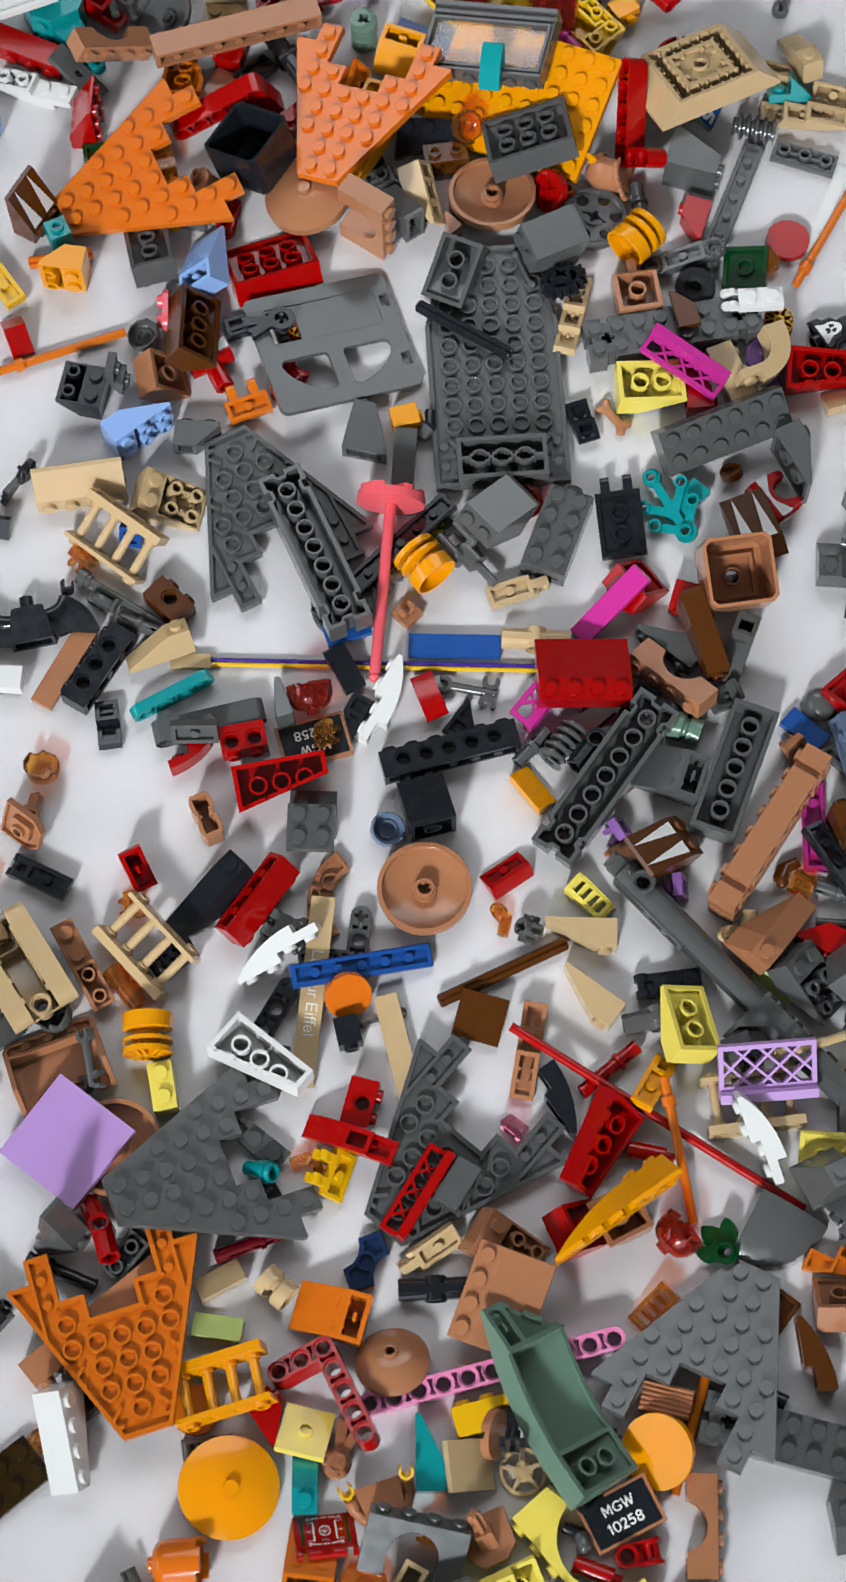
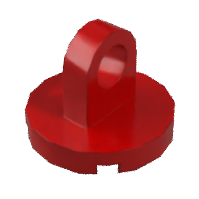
(552, 190)

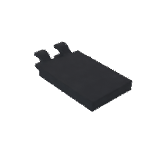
(620, 521)

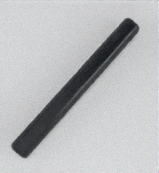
(464, 329)

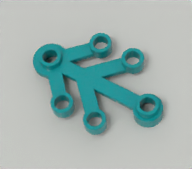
(671, 509)

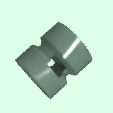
(688, 729)

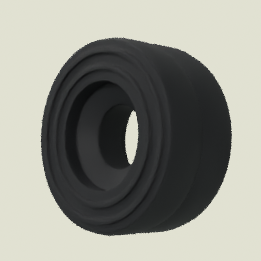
(699, 275)

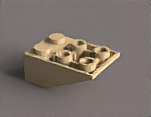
(167, 500)

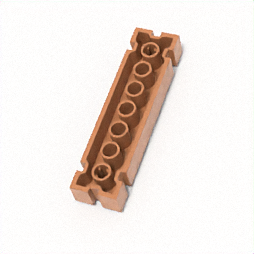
(769, 833)

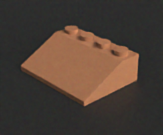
(496, 1277)

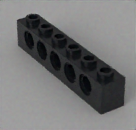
(440, 760)

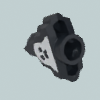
(827, 332)

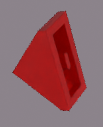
(17, 337)
(137, 868)

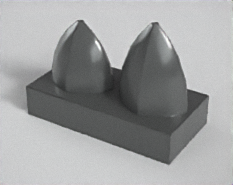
(195, 730)

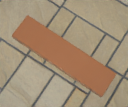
(62, 669)

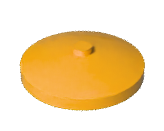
(228, 1487)

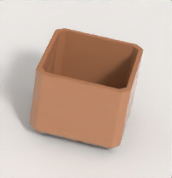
(753, 561)

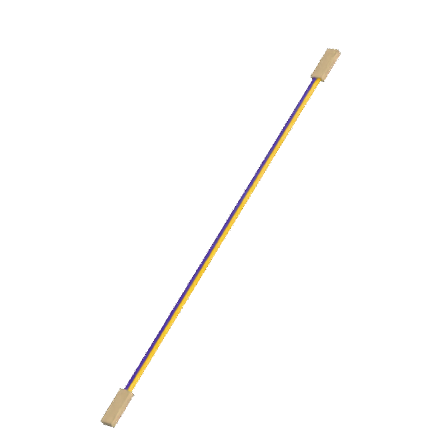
(203, 661)

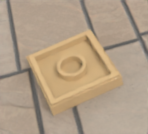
(467, 1467)

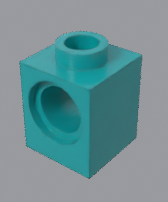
(58, 232)

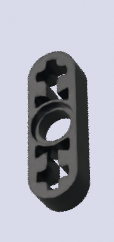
(290, 997)

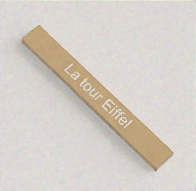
(312, 998)

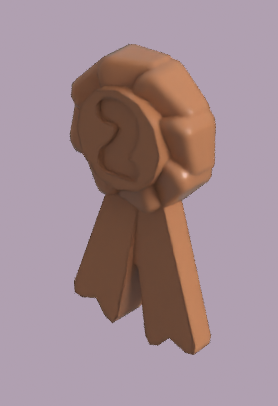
(337, 1460)

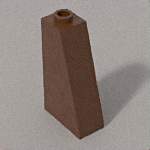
(702, 633)

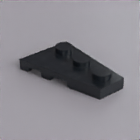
(421, 132)

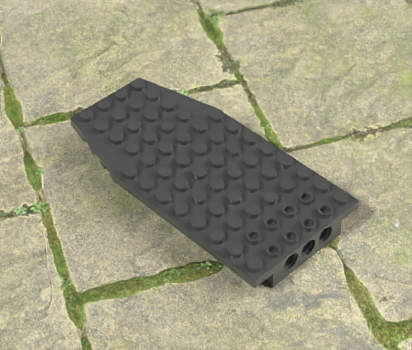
(494, 410)

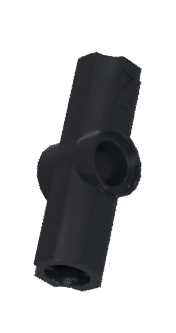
(285, 56)
(431, 1289)

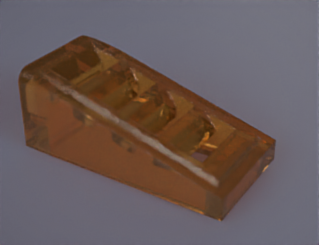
(648, 1301)

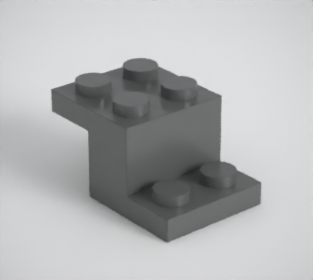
(311, 821)

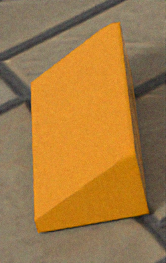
(532, 790)

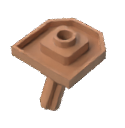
(23, 822)
(491, 1538)

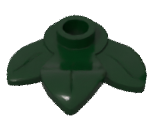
(717, 1241)

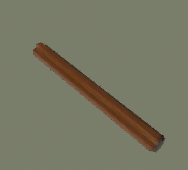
(504, 971)

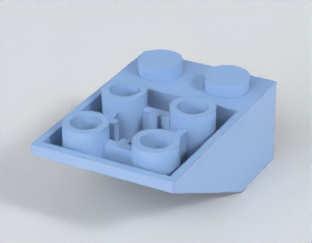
(207, 264)
(136, 427)

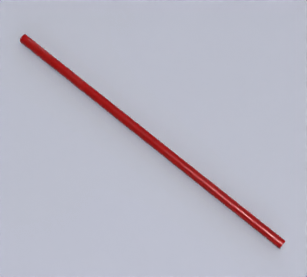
(655, 1116)

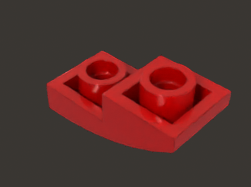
(429, 696)
(182, 762)

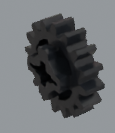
(563, 281)

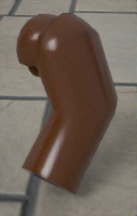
(782, 871)

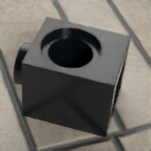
(348, 1033)

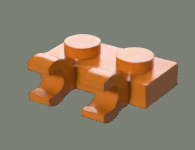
(248, 406)

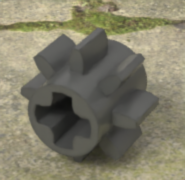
(528, 929)

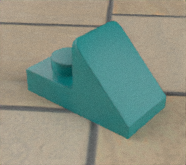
(793, 92)

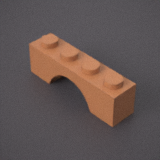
(91, 46)
(693, 694)
(703, 1493)

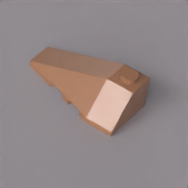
(769, 933)

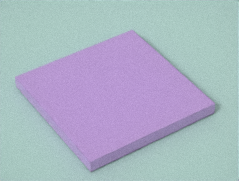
(67, 1142)

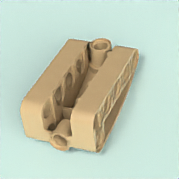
(29, 972)

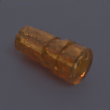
(126, 988)

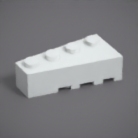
(257, 1054)
(63, 1436)

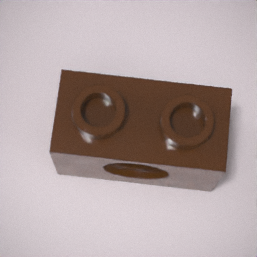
(446, 157)
(161, 592)

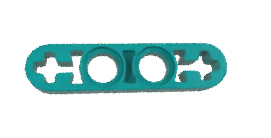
(171, 695)

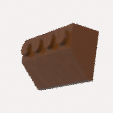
(192, 329)

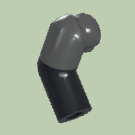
(428, 426)
(581, 1536)

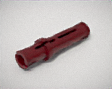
(242, 1247)

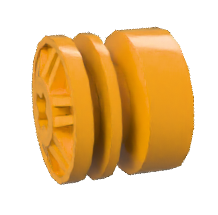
(636, 236)
(424, 563)
(147, 1034)

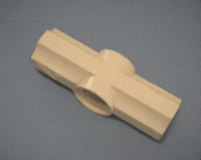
(524, 638)

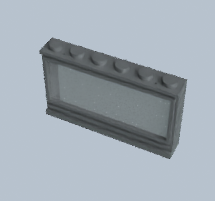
(527, 32)

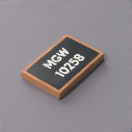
(300, 738)
(624, 1514)

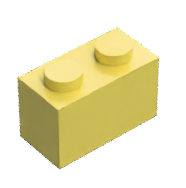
(163, 1088)

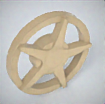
(522, 1473)

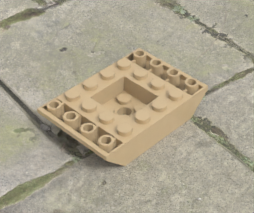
(703, 75)

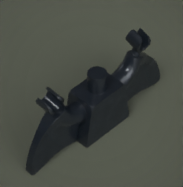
(34, 626)

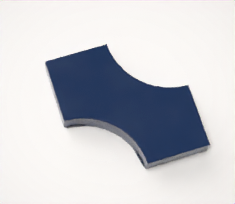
(371, 1251)

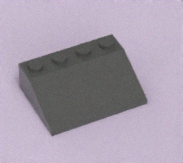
(529, 139)

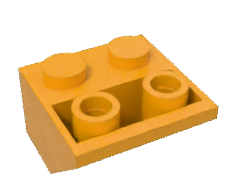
(397, 50)
(66, 268)

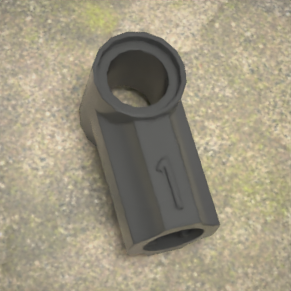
(642, 1021)

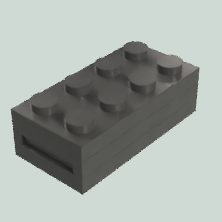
(557, 533)

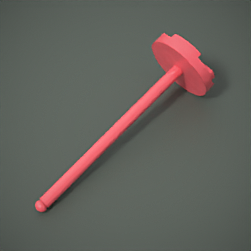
(390, 501)

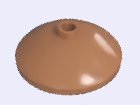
(396, 1372)

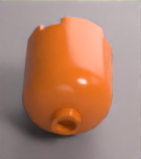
(180, 1560)

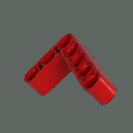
(248, 88)
(632, 116)
(338, 1384)

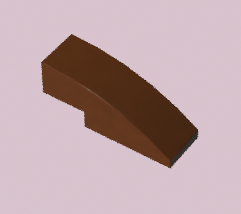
(815, 1357)

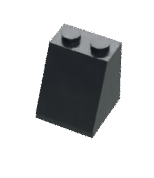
(426, 806)

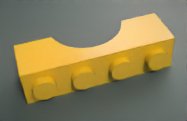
(470, 1416)

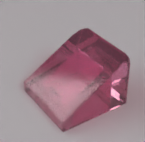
(513, 1127)

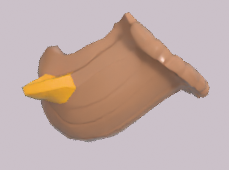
(608, 175)

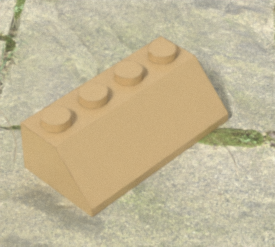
(67, 484)

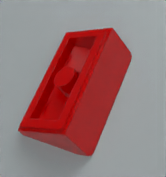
(507, 875)

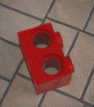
(242, 734)

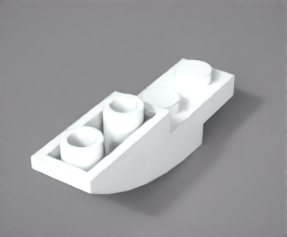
(32, 89)
(388, 692)
(269, 953)
(758, 1128)

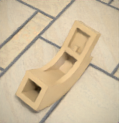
(776, 347)

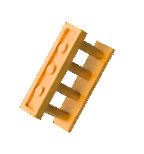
(223, 1359)

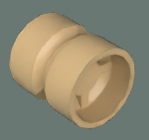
(276, 1287)

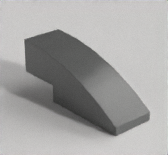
(404, 455)

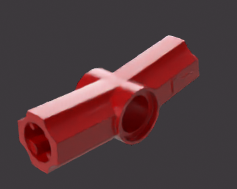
(103, 1238)

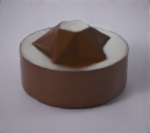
(731, 472)

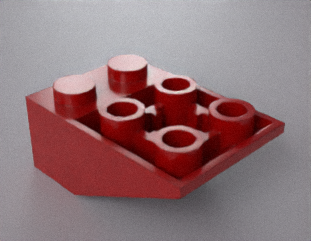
(87, 116)

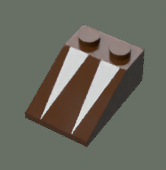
(30, 205)
(753, 514)
(664, 846)

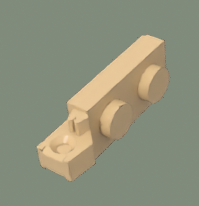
(515, 590)
(430, 1249)

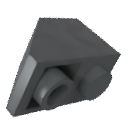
(192, 434)

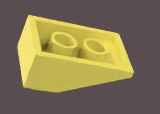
(645, 386)
(687, 1025)

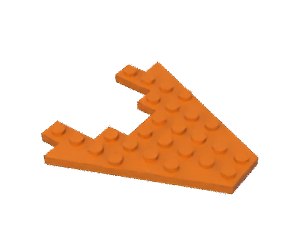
(347, 124)
(125, 187)
(127, 1356)

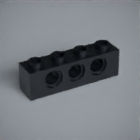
(83, 698)

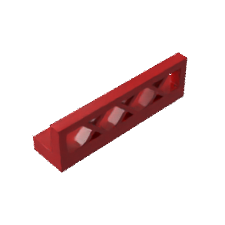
(427, 1192)

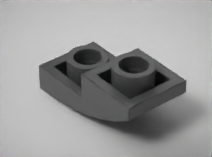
(116, 373)

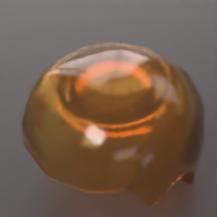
(467, 126)
(41, 767)

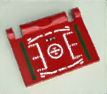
(325, 1536)

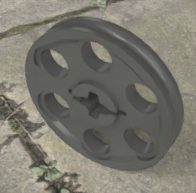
(603, 213)

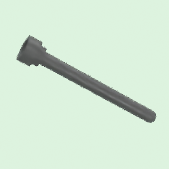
(85, 579)

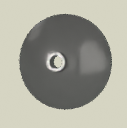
(164, 14)

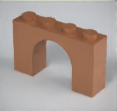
(371, 216)

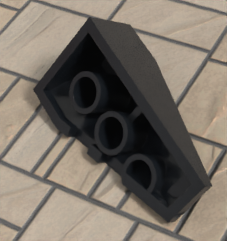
(211, 895)

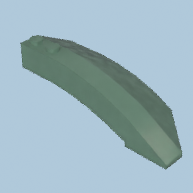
(554, 1404)

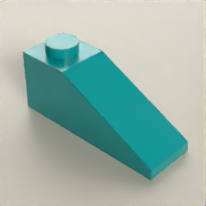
(429, 1461)
(305, 1487)

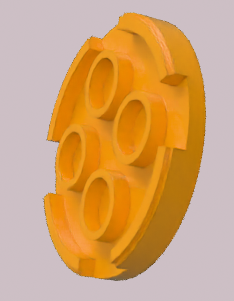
(660, 1449)

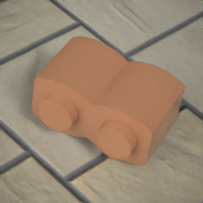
(206, 818)

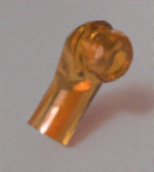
(503, 917)
(306, 1159)

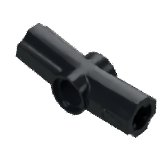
(586, 747)

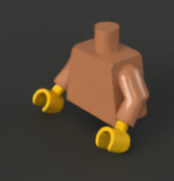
(397, 1491)

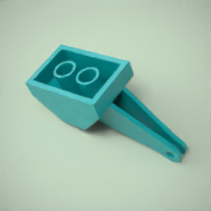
(56, 23)

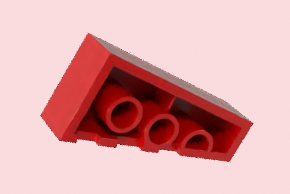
(814, 370)
(272, 777)
(600, 1141)

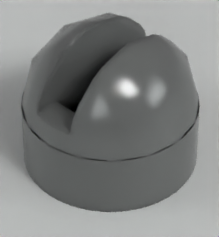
(775, 9)

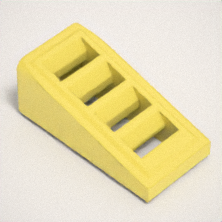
(588, 885)

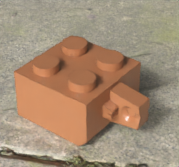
(635, 290)

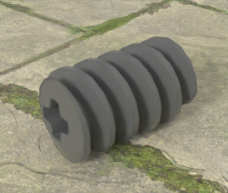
(753, 129)
(561, 742)

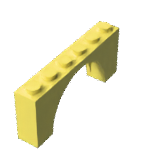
(539, 1525)

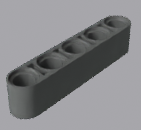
(226, 714)

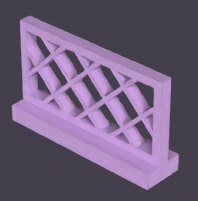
(774, 1089)

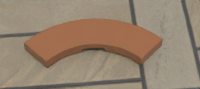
(326, 881)

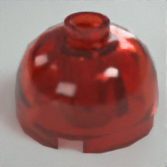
(310, 696)
(676, 1236)

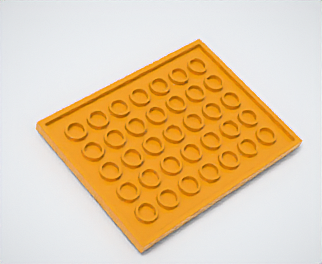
(575, 72)

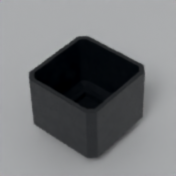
(253, 145)

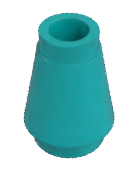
(263, 1169)

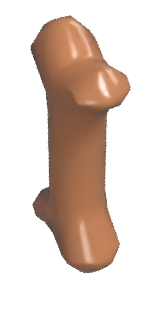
(620, 425)

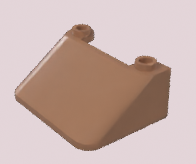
(41, 1058)

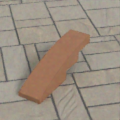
(528, 1056)

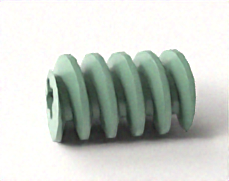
(363, 30)

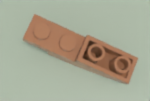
(82, 964)

